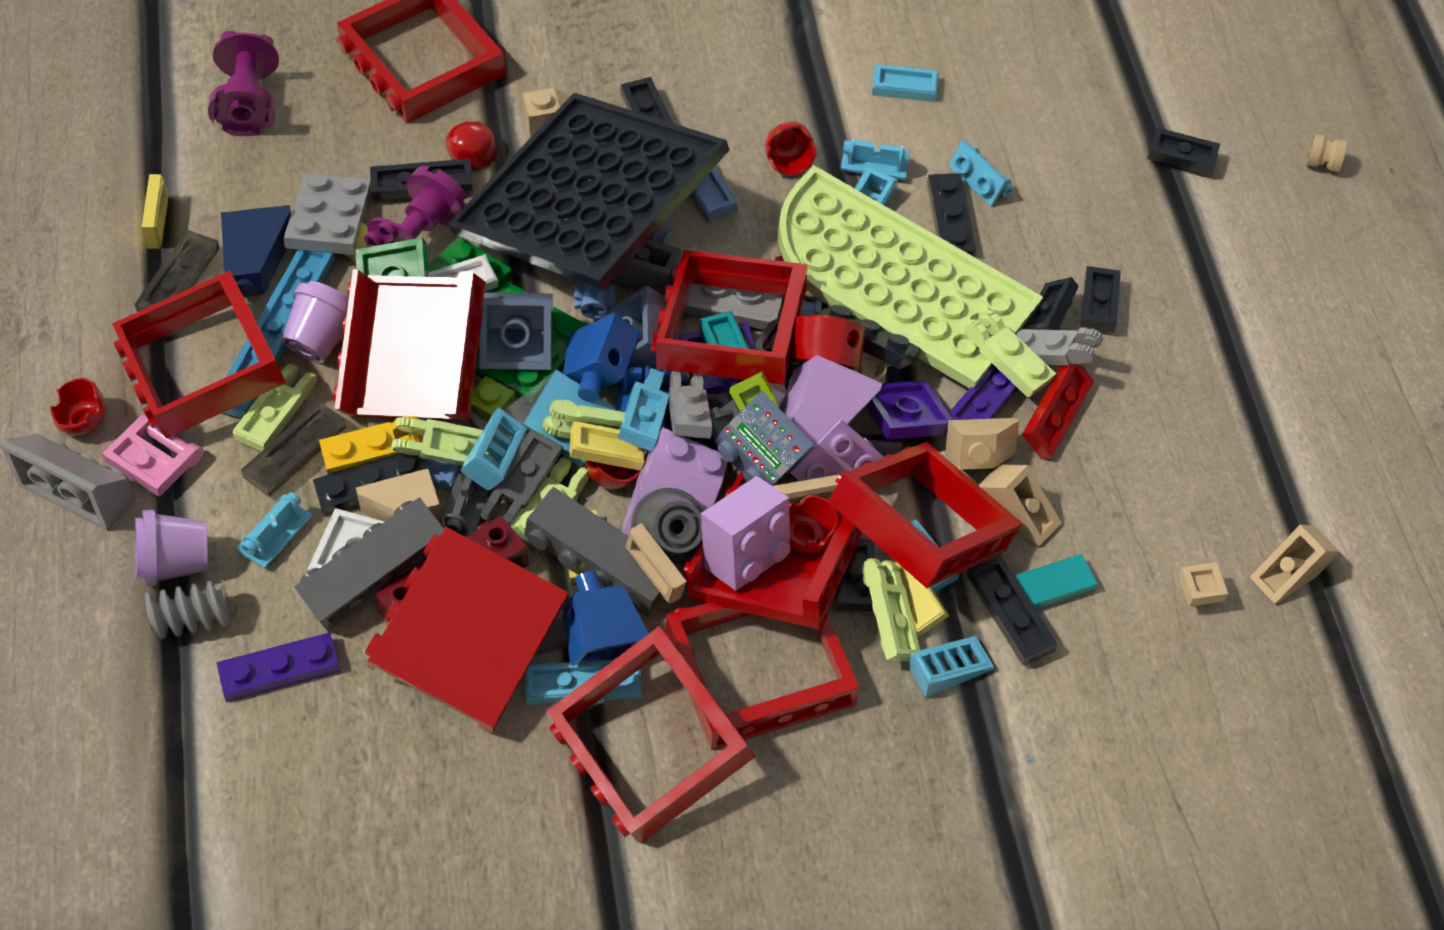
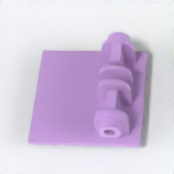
(834, 453)

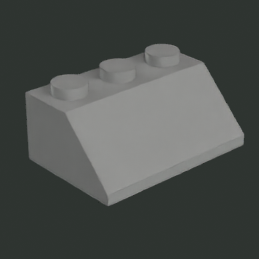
(68, 479)

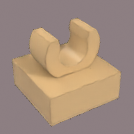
(1203, 584)

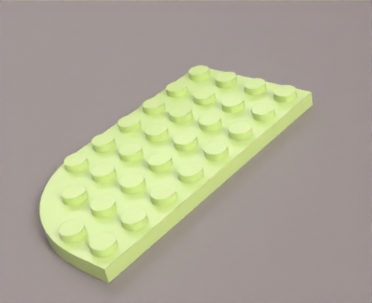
(896, 273)

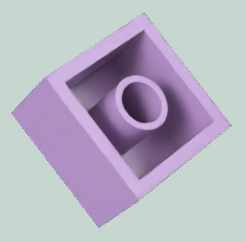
(746, 533)

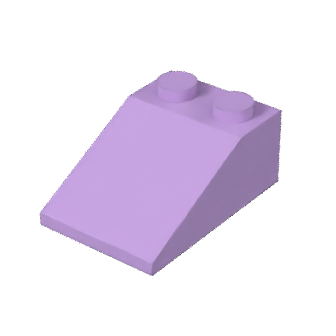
(679, 465)

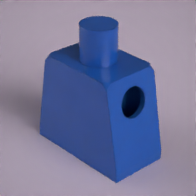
(599, 354)
(600, 621)

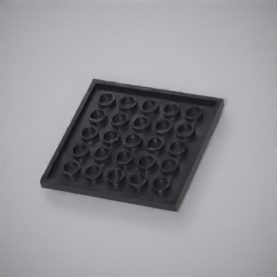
(589, 189)

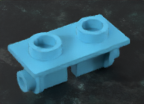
(887, 159)
(979, 173)
(274, 530)

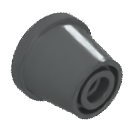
(656, 513)

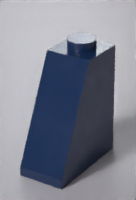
(254, 245)

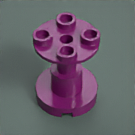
(242, 103)
(434, 201)

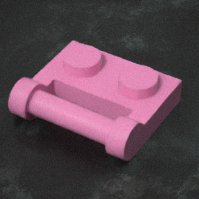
(146, 462)

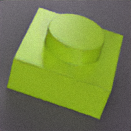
(749, 388)
(490, 396)

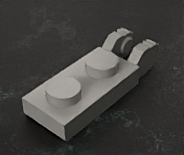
(1062, 346)
(689, 407)

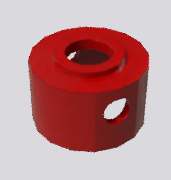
(829, 338)

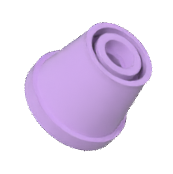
(315, 321)
(169, 547)

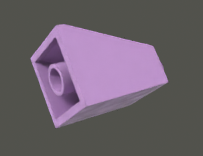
(824, 394)

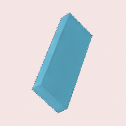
(554, 681)

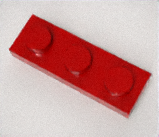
(1057, 409)

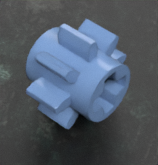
(593, 300)

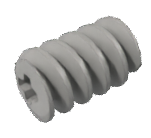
(188, 610)

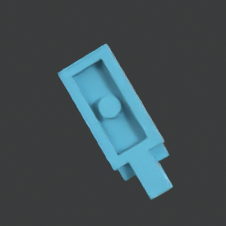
(644, 412)

